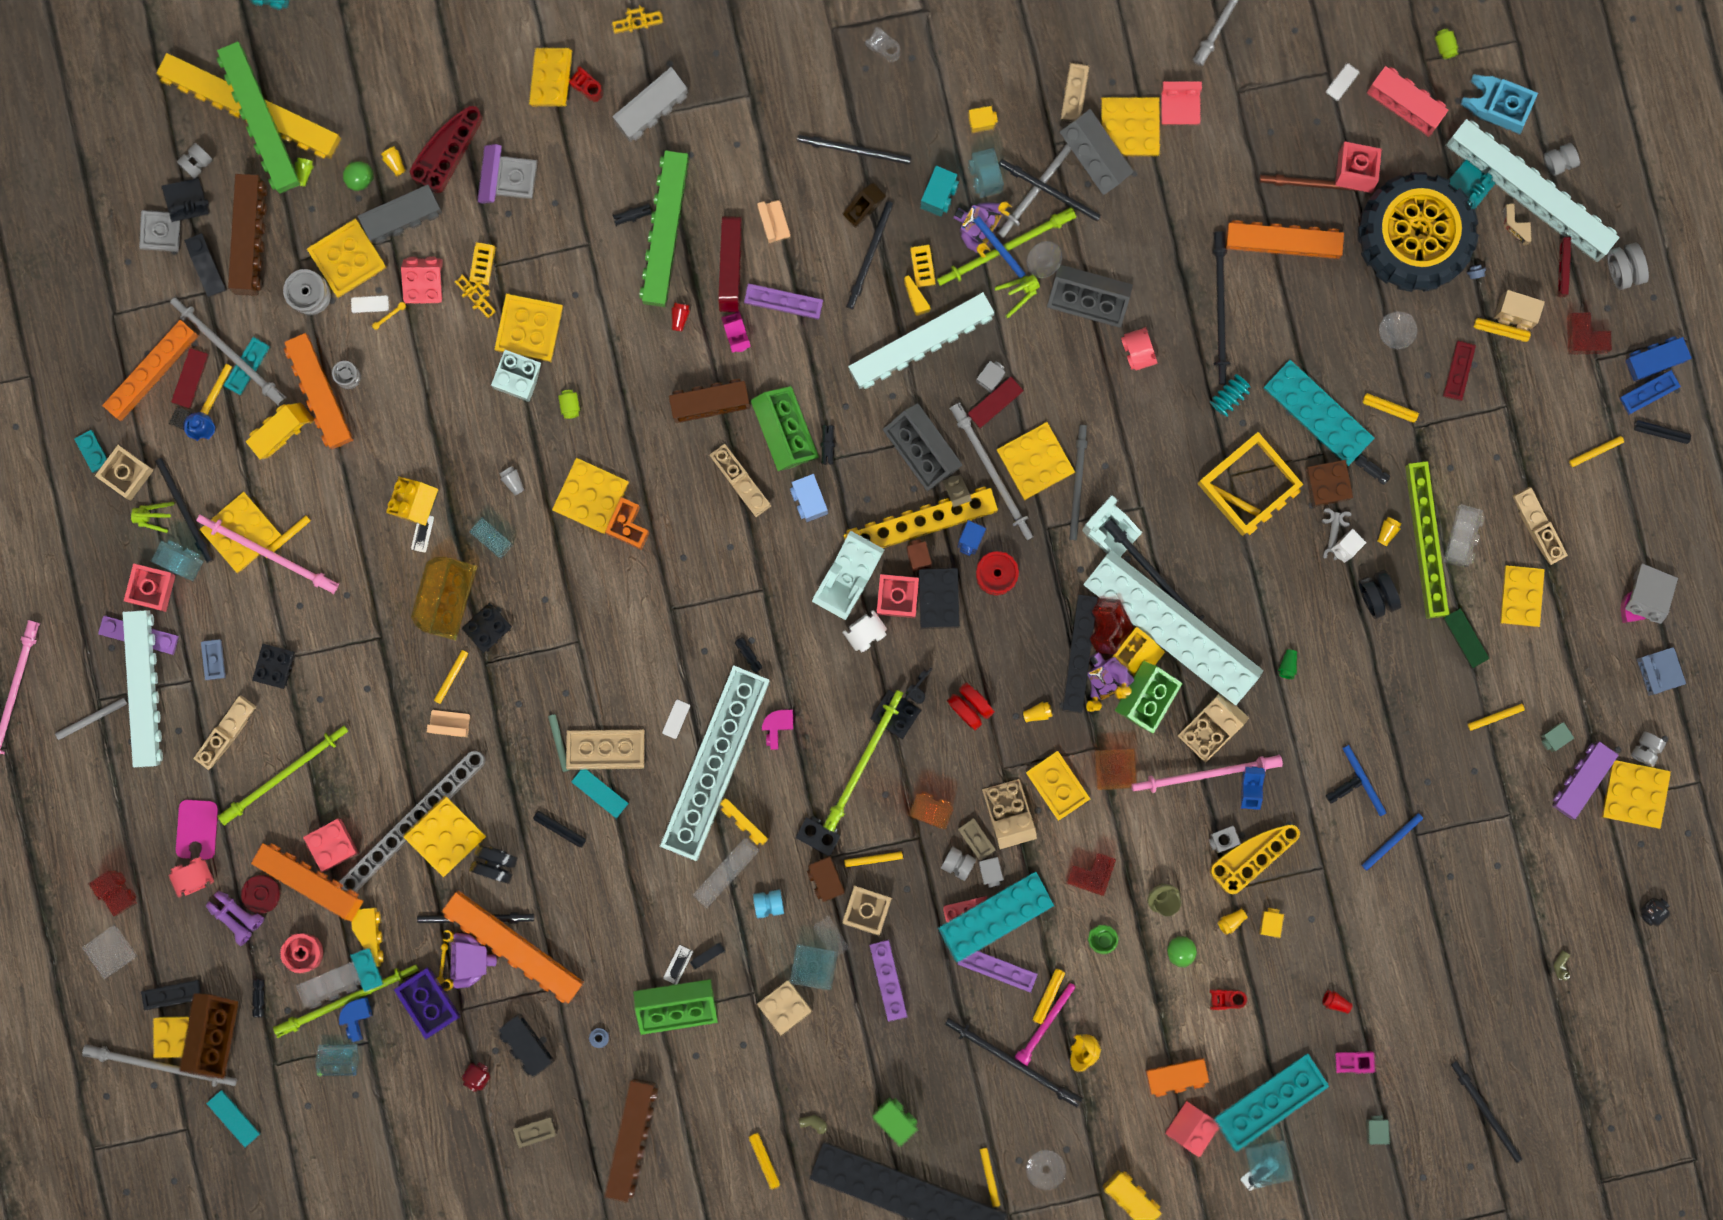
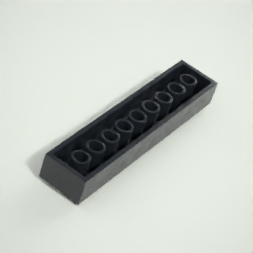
(894, 1188)

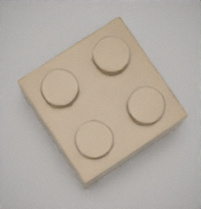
(1519, 310)
(124, 472)
(866, 910)
(784, 1007)

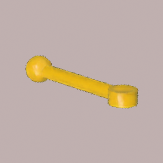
(401, 306)
(444, 947)

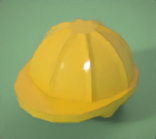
(1084, 1052)

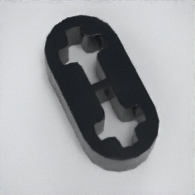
(707, 956)

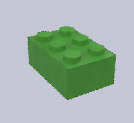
(1149, 697)
(895, 1121)

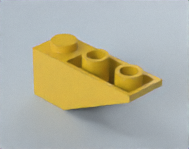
(366, 930)

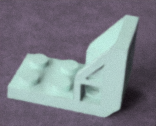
(1100, 536)
(848, 575)

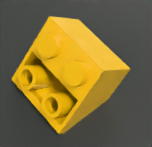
(412, 500)
(1136, 649)

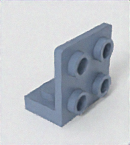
(1661, 671)

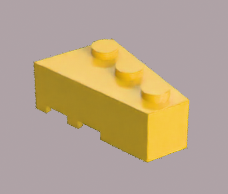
(278, 429)
(1131, 1198)

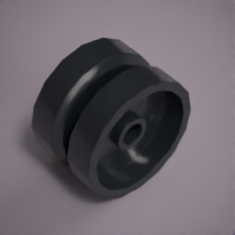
(1379, 594)
(493, 864)

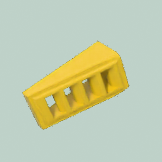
(480, 246)
(921, 249)
(917, 300)

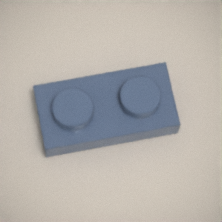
(213, 659)

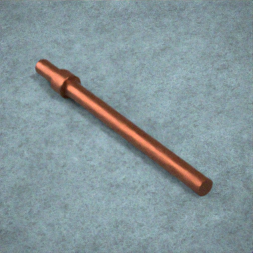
(1280, 180)

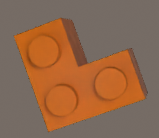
(622, 525)

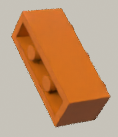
(1177, 1077)

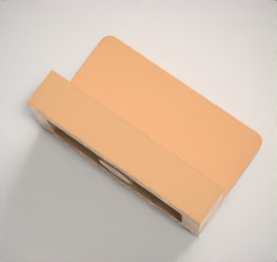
(773, 221)
(449, 723)

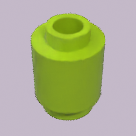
(1446, 43)
(569, 404)

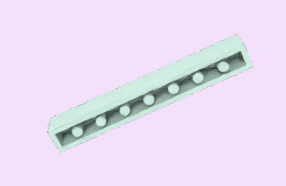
(921, 340)
(141, 688)

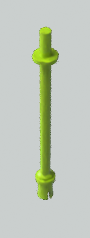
(1055, 221)
(237, 808)
(837, 811)
(294, 1024)

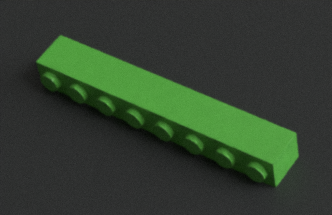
(258, 117)
(665, 228)

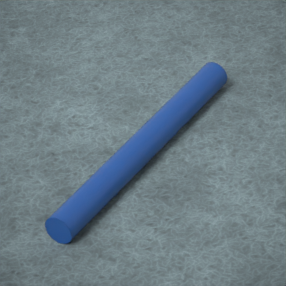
(999, 247)
(1365, 782)
(1392, 841)

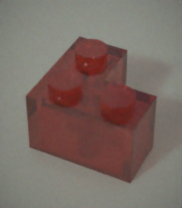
(1582, 338)
(1113, 626)
(1095, 879)
(113, 891)

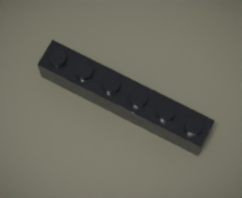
(1079, 654)

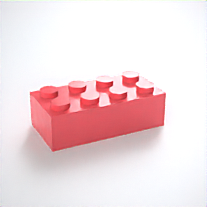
(1407, 100)

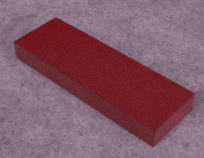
(1564, 267)
(1459, 371)
(190, 378)
(995, 402)

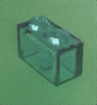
(491, 538)
(337, 1060)

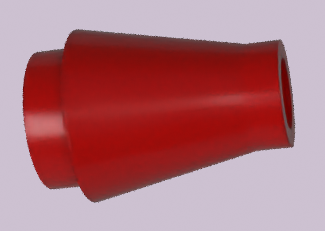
(679, 316)
(1334, 1001)

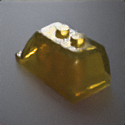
(443, 596)

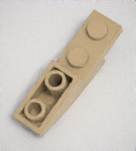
(740, 480)
(1539, 526)
(225, 733)

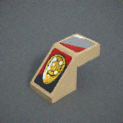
(1520, 231)

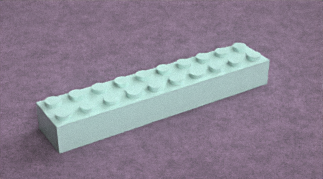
(1533, 190)
(1175, 628)
(715, 763)

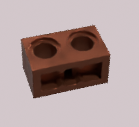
(918, 555)

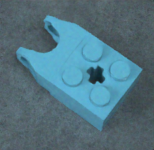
(1496, 102)

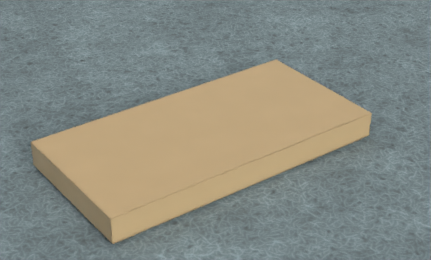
(605, 749)

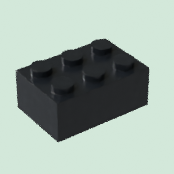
(939, 598)
(525, 1045)

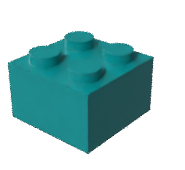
(938, 191)

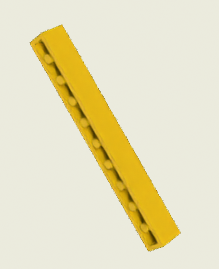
(217, 91)

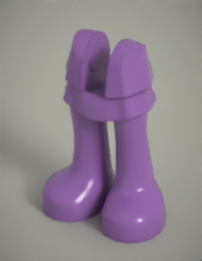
(252, 922)

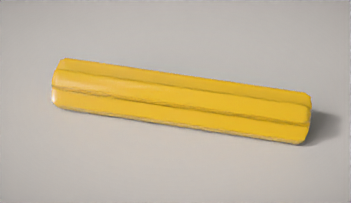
(1502, 329)
(1390, 408)
(1048, 996)
(764, 1161)

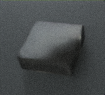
(179, 417)

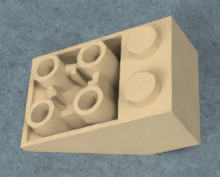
(1213, 727)
(1009, 814)

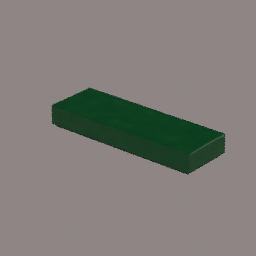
(1466, 638)

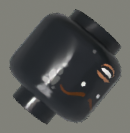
(1655, 911)

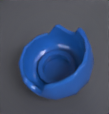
(199, 426)

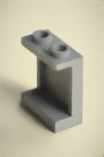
(1652, 593)

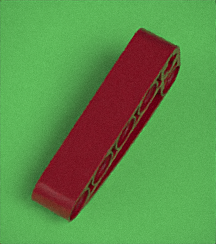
(438, 150)
(730, 264)

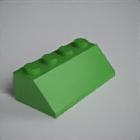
(784, 428)
(675, 1007)

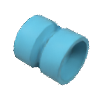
(768, 904)

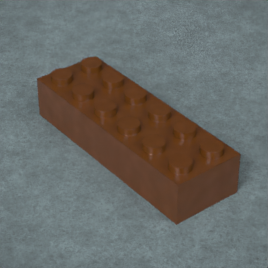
(247, 235)
(630, 1140)

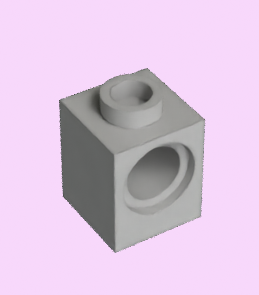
(991, 376)
(1233, 839)
(991, 872)

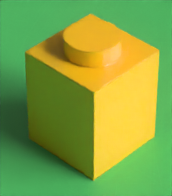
(982, 119)
(1271, 923)

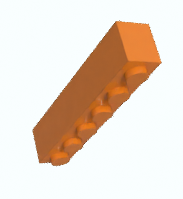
(1284, 240)
(150, 370)
(318, 391)
(307, 882)

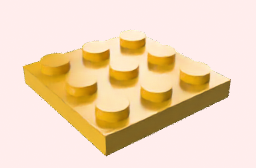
(1132, 124)
(346, 258)
(529, 327)
(1035, 461)
(590, 495)
(246, 520)
(1636, 794)
(444, 836)

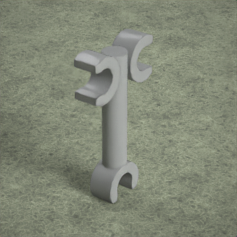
(1336, 519)

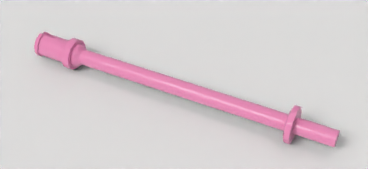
(317, 579)
(27, 641)
(1261, 762)

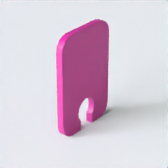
(197, 823)

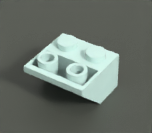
(516, 375)

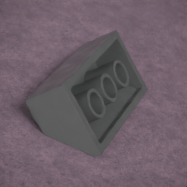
(1096, 151)
(400, 214)
(1090, 296)
(922, 447)

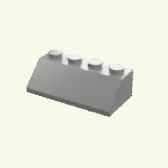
(650, 105)

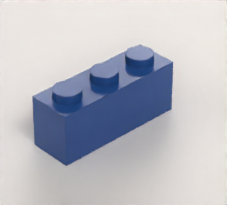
(1658, 358)
(971, 538)

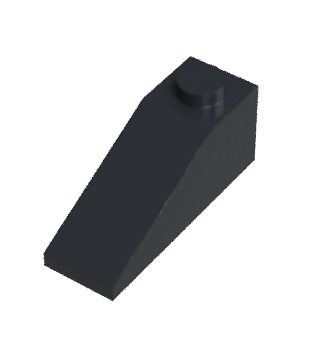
(205, 264)

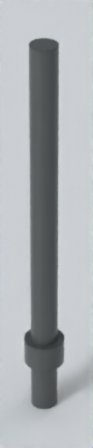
(1081, 445)

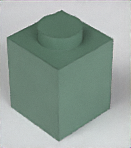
(1556, 737)
(1377, 1130)

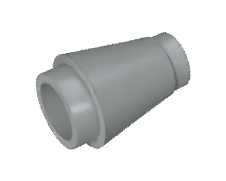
(512, 480)

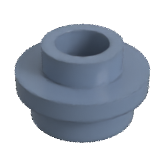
(1476, 271)
(605, 1038)

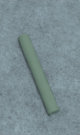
(558, 741)

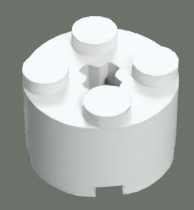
(865, 631)

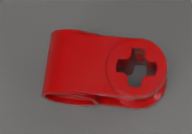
(583, 83)
(1225, 999)

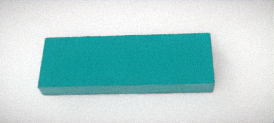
(253, 356)
(600, 792)
(233, 1118)

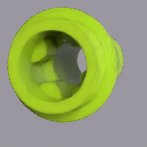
(303, 169)

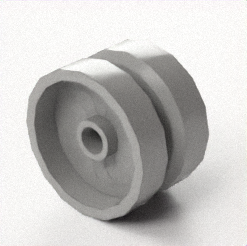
(1628, 266)
(298, 285)

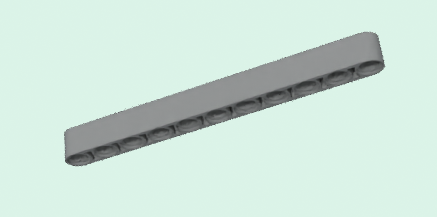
(411, 819)

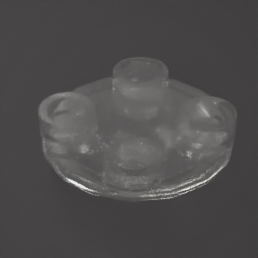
(1398, 330)

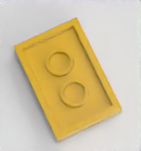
(550, 77)
(1522, 596)
(1058, 785)
(743, 823)

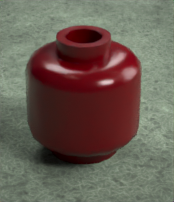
(475, 1077)

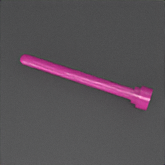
(1025, 1054)

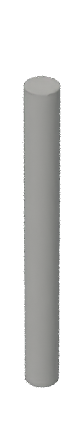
(91, 718)

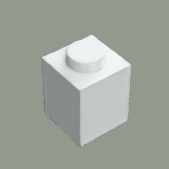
(1348, 546)

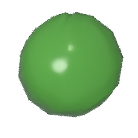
(358, 175)
(1103, 939)
(1181, 951)

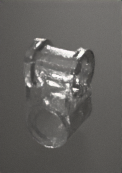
(881, 42)

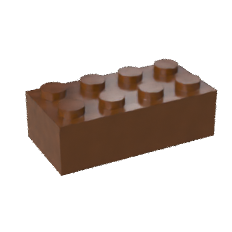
(709, 401)
(208, 1036)

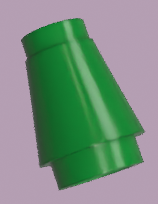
(1288, 666)

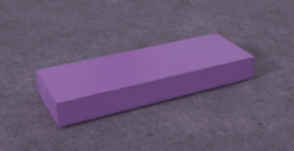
(489, 173)

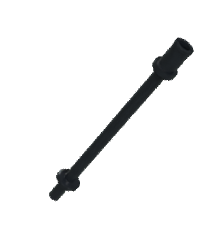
(1219, 252)
(1121, 537)
(1061, 1091)

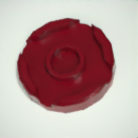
(260, 894)

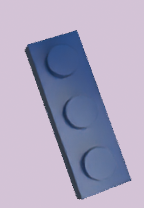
(1650, 392)

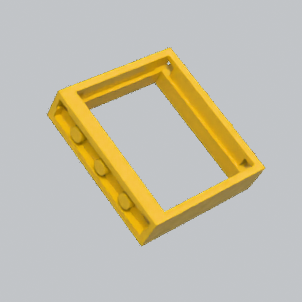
(1266, 514)

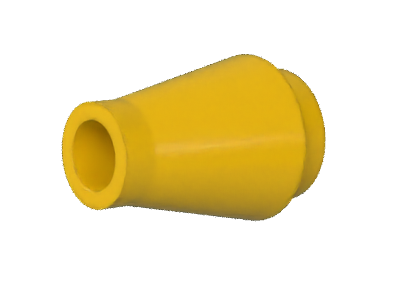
(393, 161)
(1388, 531)
(1038, 712)
(1232, 921)

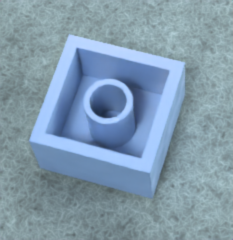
(809, 497)

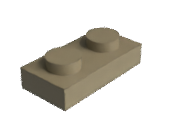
(957, 490)
(976, 839)
(534, 1132)

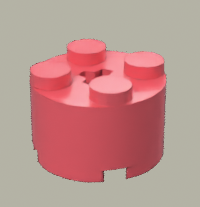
(1140, 349)
(190, 878)
(294, 961)

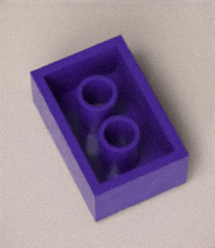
(427, 1003)

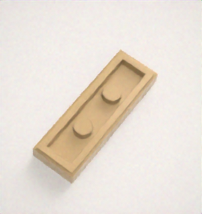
(1074, 92)

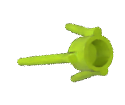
(1027, 284)
(142, 515)

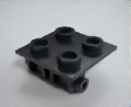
(185, 200)
(486, 628)
(273, 666)
(914, 692)
(899, 723)

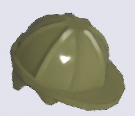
(1164, 899)

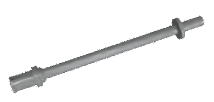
(1207, 45)
(1013, 219)
(268, 388)
(965, 423)
(104, 1054)

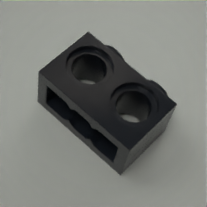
(816, 840)

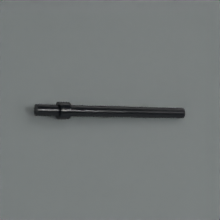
(817, 142)
(1017, 171)
(857, 289)
(200, 543)
(513, 918)
(1465, 1080)

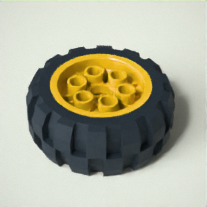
(1400, 263)

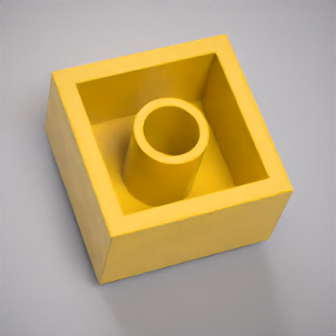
(169, 1036)

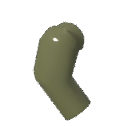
(1560, 967)
(814, 1121)

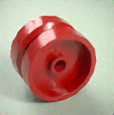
(985, 573)
(973, 703)

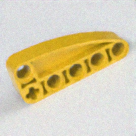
(1245, 856)

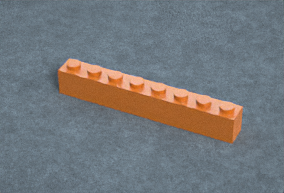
(512, 946)

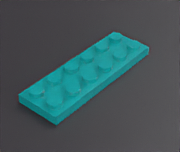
(1318, 413)
(995, 917)
(1271, 1102)

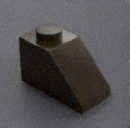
(864, 204)

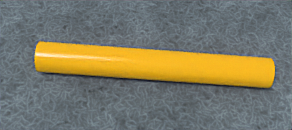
(216, 389)
(1596, 451)
(1236, 501)
(290, 533)
(451, 676)
(1495, 717)
(873, 859)
(989, 1177)

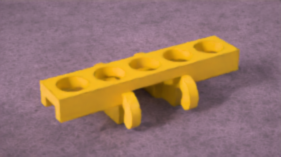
(631, 20)
(481, 297)

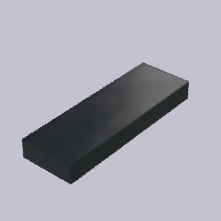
(170, 995)

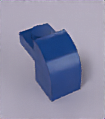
(1252, 788)
(351, 1014)

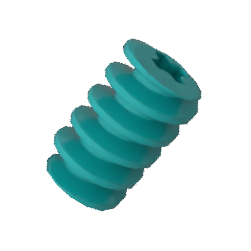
(1230, 396)

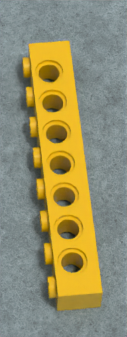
(983, 495)

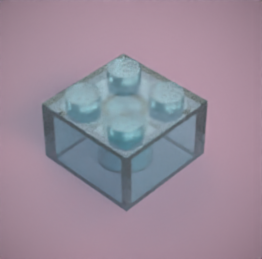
(986, 173)
(172, 558)
(814, 967)
(1268, 1163)

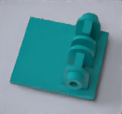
(1472, 182)

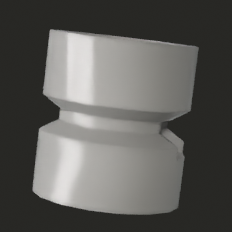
(199, 155)
(1564, 158)
(346, 374)
(1648, 749)
(958, 863)

